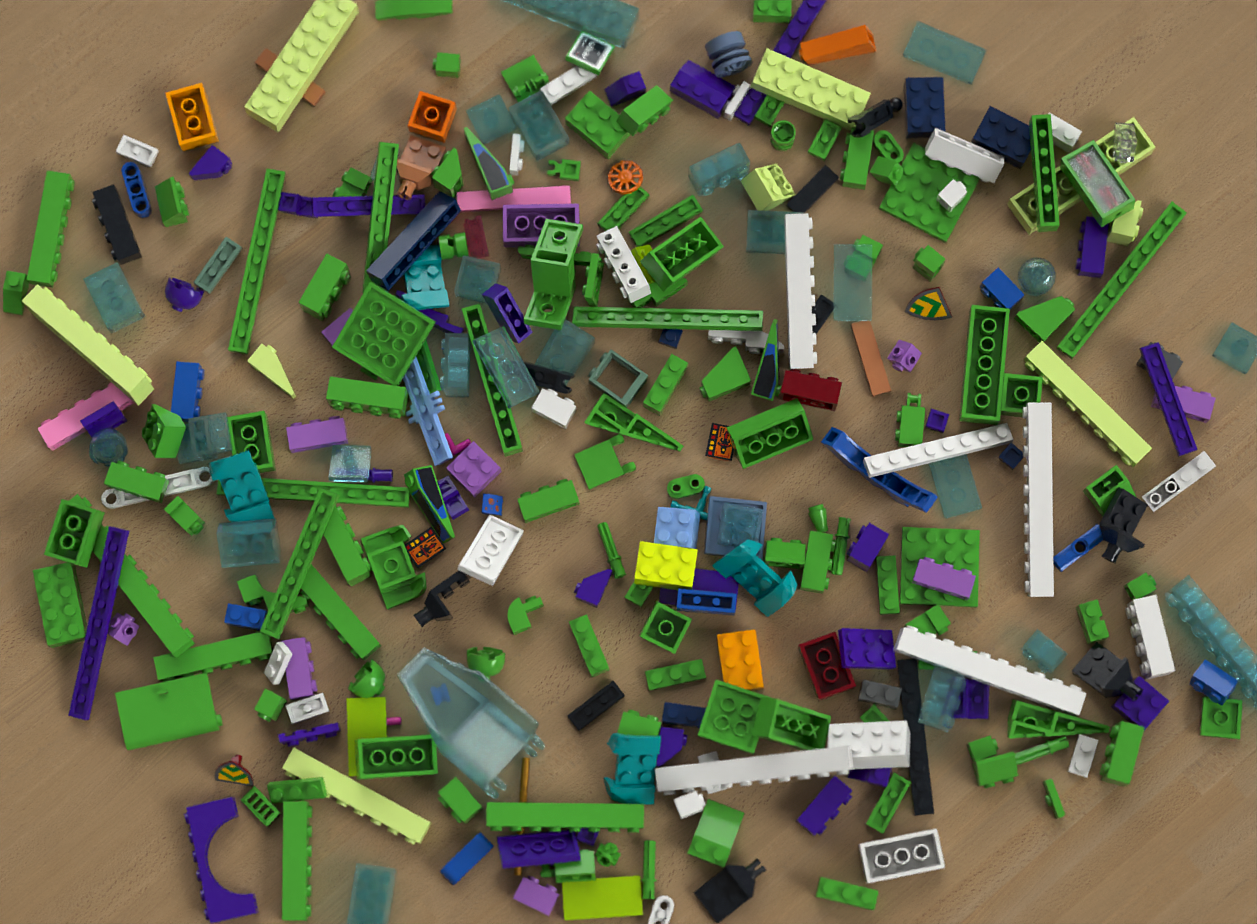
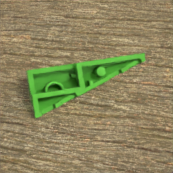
(614, 417)
(1036, 721)

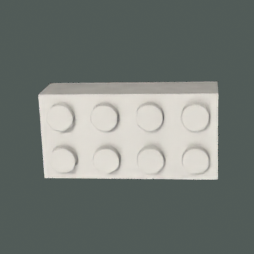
(1150, 637)
(873, 743)
(901, 856)

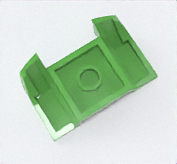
(393, 566)

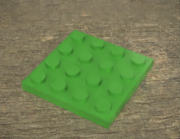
(916, 193)
(383, 334)
(947, 546)

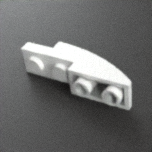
(754, 340)
(1179, 481)

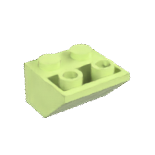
(767, 187)
(1125, 227)

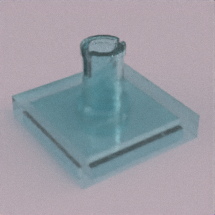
(491, 119)
(1237, 348)
(350, 463)

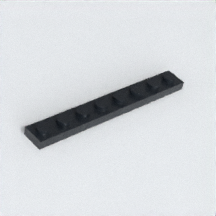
(918, 757)

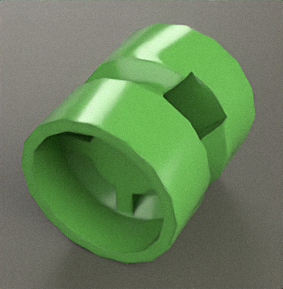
(782, 135)
(458, 241)

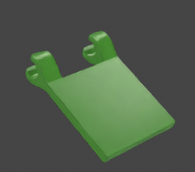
(601, 464)

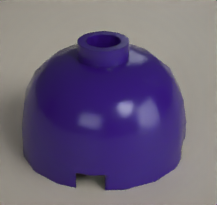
(182, 295)

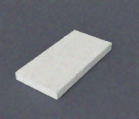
(490, 550)

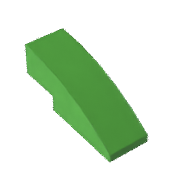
(657, 295)

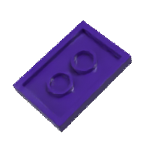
(866, 648)

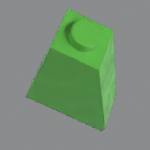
(1045, 318)
(725, 377)

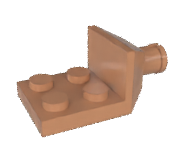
(417, 165)

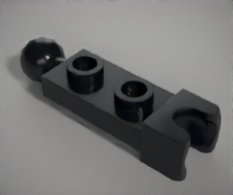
(875, 116)
(549, 377)

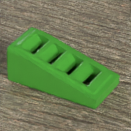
(267, 822)

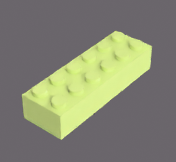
(809, 89)

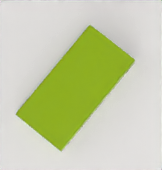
(364, 720)
(602, 898)

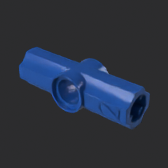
(1070, 555)

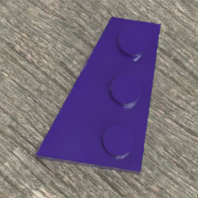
(310, 736)

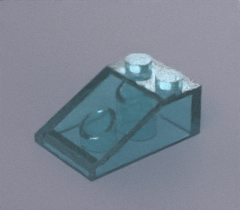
(566, 349)

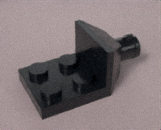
(1120, 523)
(434, 606)
(1107, 673)
(729, 889)

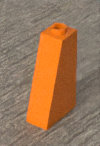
(838, 45)

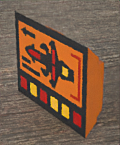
(719, 443)
(424, 547)

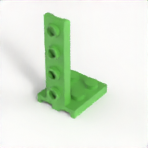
(593, 271)

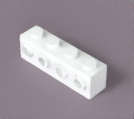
(964, 155)
(623, 264)

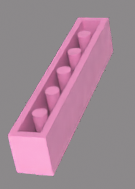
(68, 424)

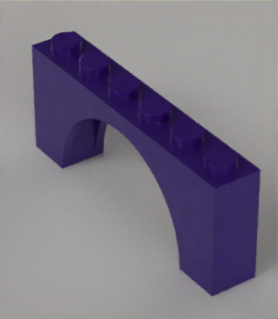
(204, 822)

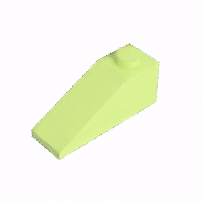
(269, 365)

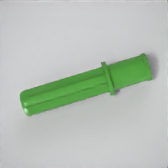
(840, 546)
(614, 559)
(1041, 750)
(649, 870)

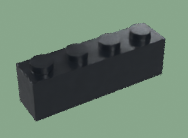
(117, 224)

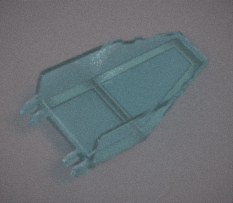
(469, 717)

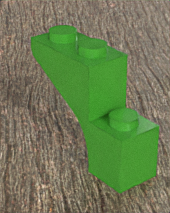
(253, 594)

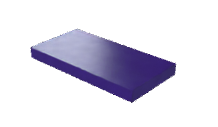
(704, 581)
(538, 849)

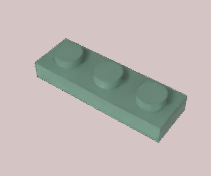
(217, 265)

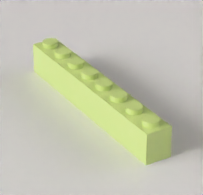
(1087, 404)
(358, 796)

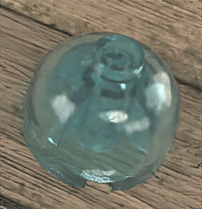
(1036, 276)
(108, 446)

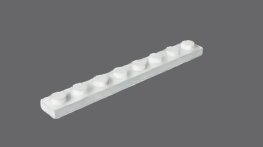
(938, 450)

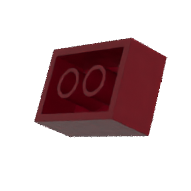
(811, 389)
(824, 666)

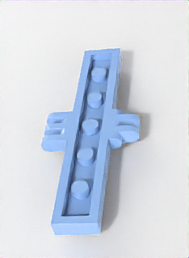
(425, 412)

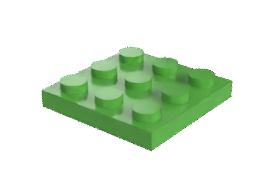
(731, 717)

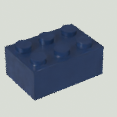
(923, 106)
(1004, 136)

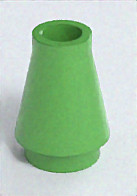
(819, 517)

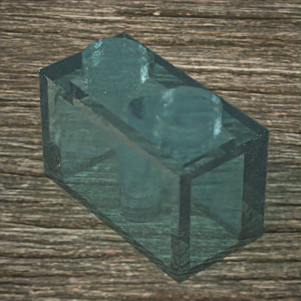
(1043, 651)

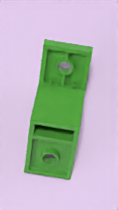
(553, 274)

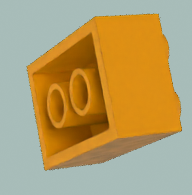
(192, 117)
(740, 659)

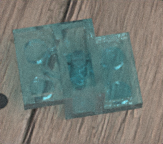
(205, 438)

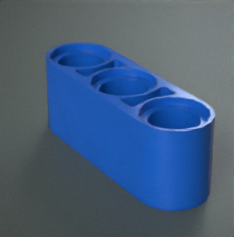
(136, 181)
(466, 858)

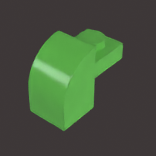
(518, 613)

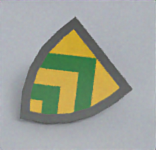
(929, 305)
(234, 772)

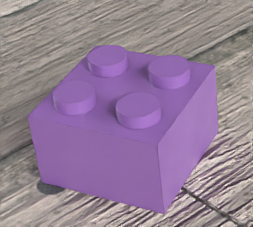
(473, 469)

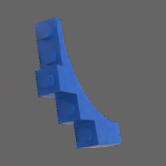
(893, 484)

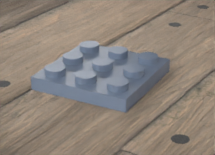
(713, 521)

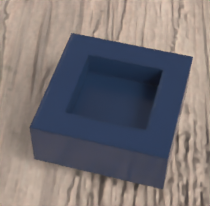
(670, 337)
(1011, 456)

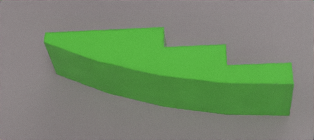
(411, 8)

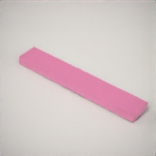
(482, 201)

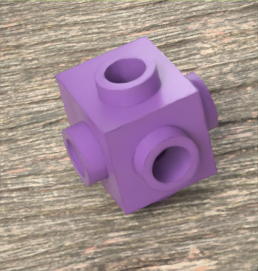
(904, 356)
(123, 628)

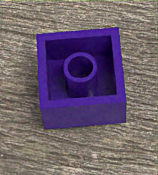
(868, 546)
(1145, 708)

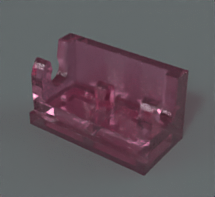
(476, 237)

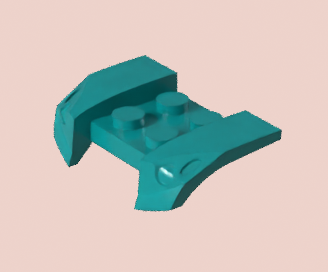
(425, 281)
(242, 487)
(757, 577)
(633, 768)

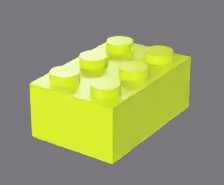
(665, 566)

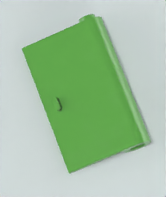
(178, 714)

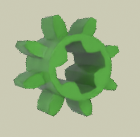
(607, 854)

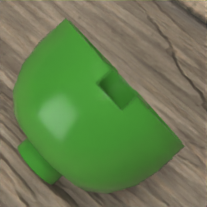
(487, 661)
(368, 680)

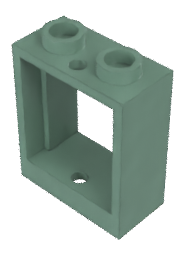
(605, 359)

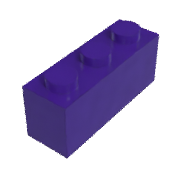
(1091, 248)
(507, 312)
(825, 806)

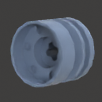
(728, 54)

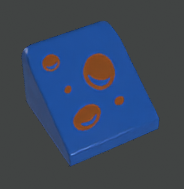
(492, 504)

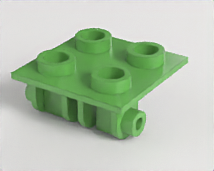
(525, 78)

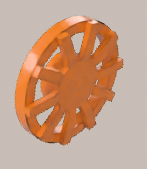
(625, 177)

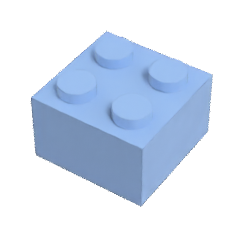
(677, 527)

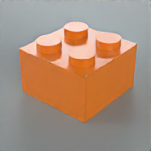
(432, 116)

